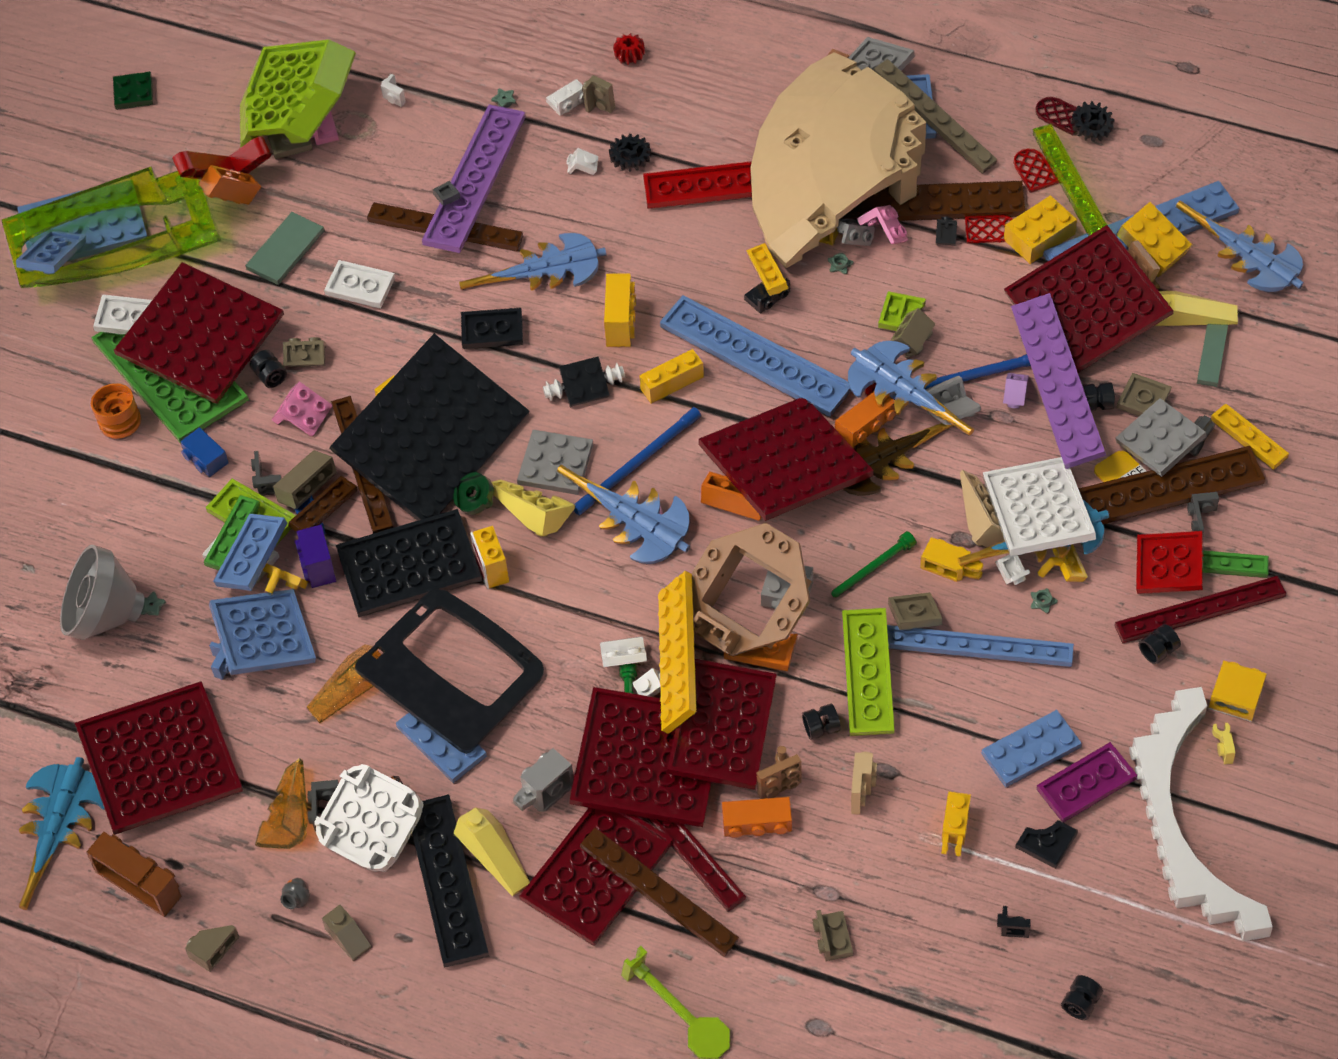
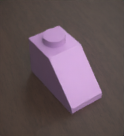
(1015, 390)

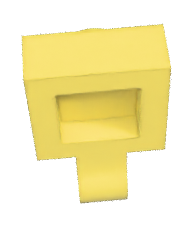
(1226, 745)

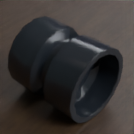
(268, 368)
(1100, 396)
(1159, 644)
(813, 722)
(1082, 997)

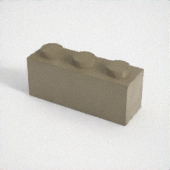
(305, 479)

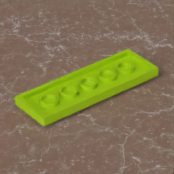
(868, 672)

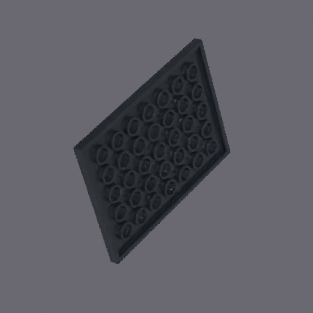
(429, 429)

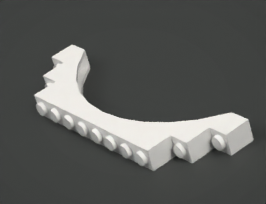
(1188, 878)

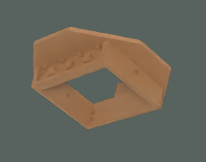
(770, 550)

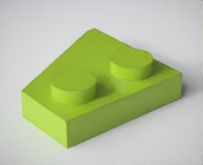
(896, 308)

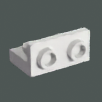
(566, 98)
(623, 651)

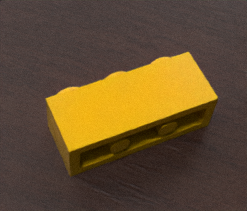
(671, 376)

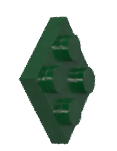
(133, 90)

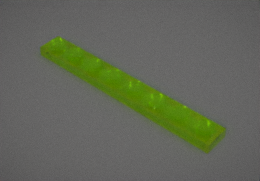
(1069, 179)

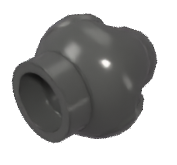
(294, 894)

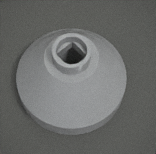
(98, 595)

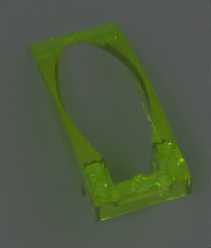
(127, 191)

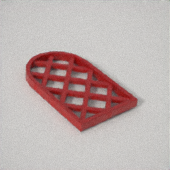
(1043, 160)
(981, 229)

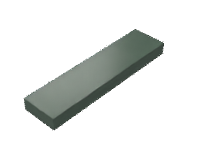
(1212, 354)

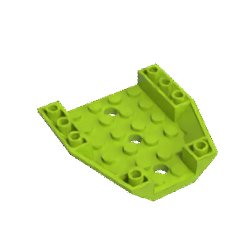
(293, 89)

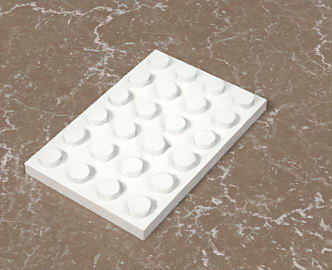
(1038, 506)

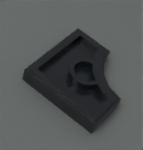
(1047, 844)

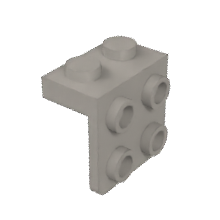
(954, 398)

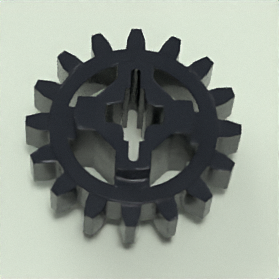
(1092, 121)
(630, 152)

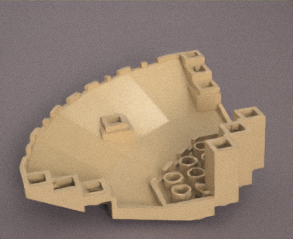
(852, 142)

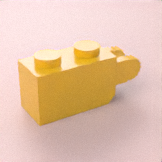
(942, 560)
(955, 821)

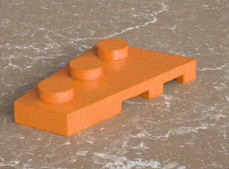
(776, 658)

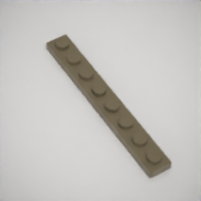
(938, 118)

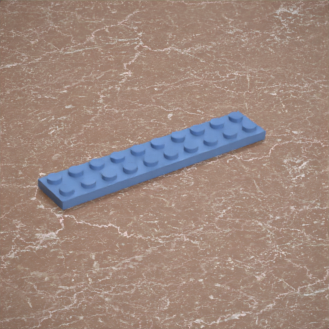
(1209, 201)
(756, 355)

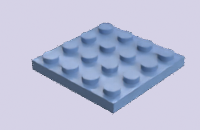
(262, 631)

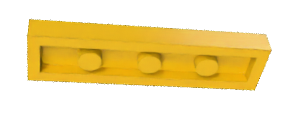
(767, 269)
(1249, 435)

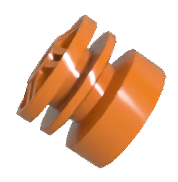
(116, 410)

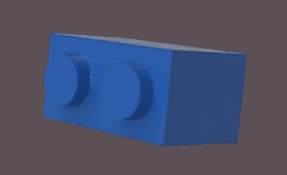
(203, 452)

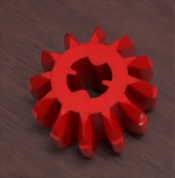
(629, 48)

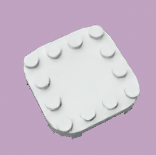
(369, 818)

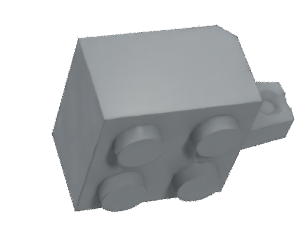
(776, 587)
(545, 782)

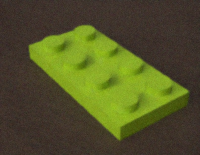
(225, 500)

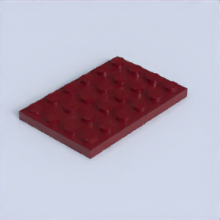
(729, 726)
(581, 890)

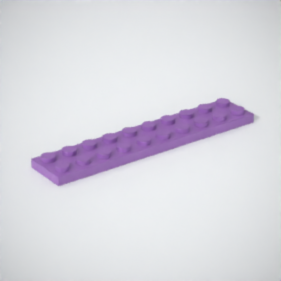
(474, 178)
(1058, 381)

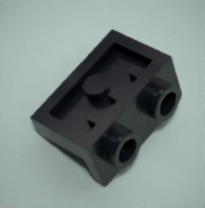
(760, 299)

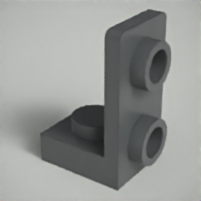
(266, 483)
(1201, 503)
(319, 791)

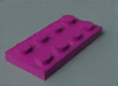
(1086, 782)

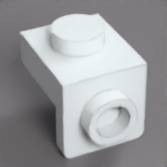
(392, 92)
(583, 161)
(1012, 569)
(648, 683)

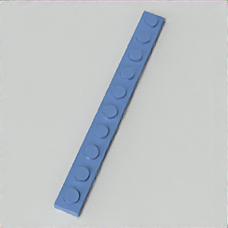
(981, 646)

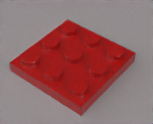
(1169, 562)

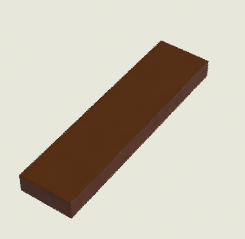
(323, 505)

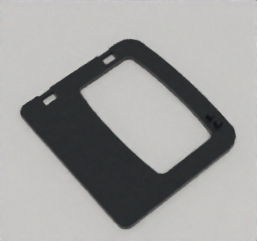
(428, 695)

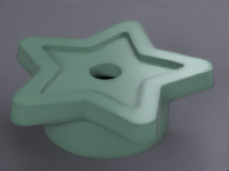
(504, 94)
(839, 258)
(1042, 595)
(155, 608)

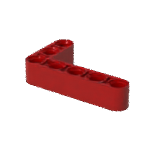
(244, 160)

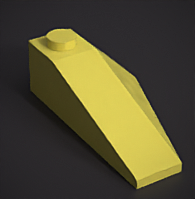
(1197, 310)
(532, 509)
(492, 847)

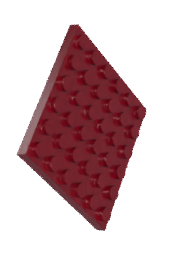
(1097, 296)
(199, 332)
(785, 458)
(158, 757)
(627, 761)

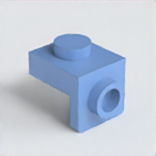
(219, 665)

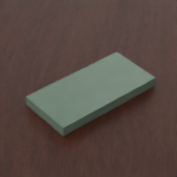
(284, 248)

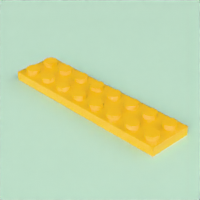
(676, 652)

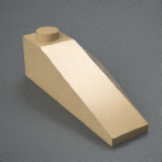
(980, 511)

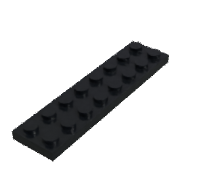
(448, 884)

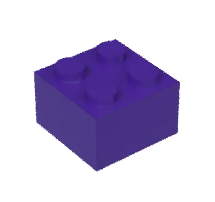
(315, 556)

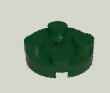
(483, 496)

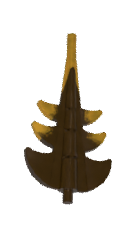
(886, 452)

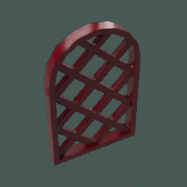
(1051, 121)

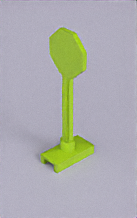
(706, 1035)

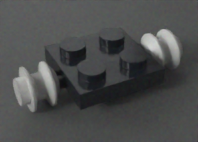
(584, 381)

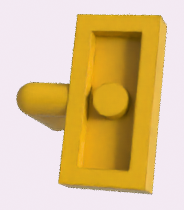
(1070, 566)
(276, 574)

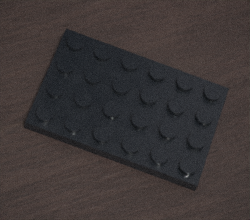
(408, 562)

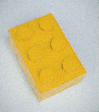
(1040, 229)
(1156, 235)
(619, 310)

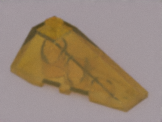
(341, 687)
(288, 814)

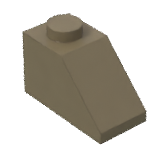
(346, 932)
(211, 945)

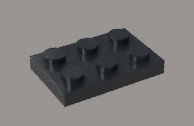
(491, 328)

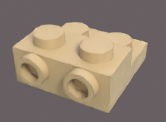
(863, 779)

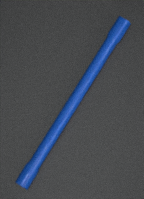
(974, 373)
(684, 422)

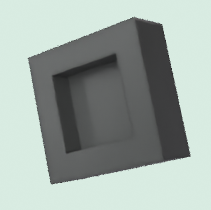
(446, 193)

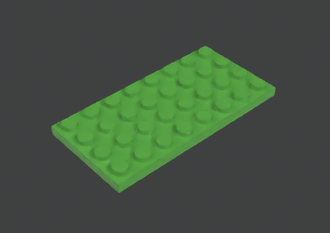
(174, 405)

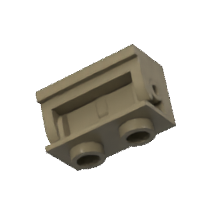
(914, 331)

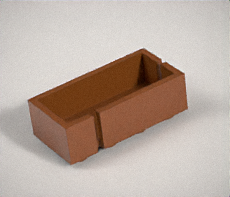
(134, 873)

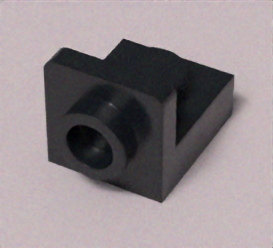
(946, 231)
(1013, 927)

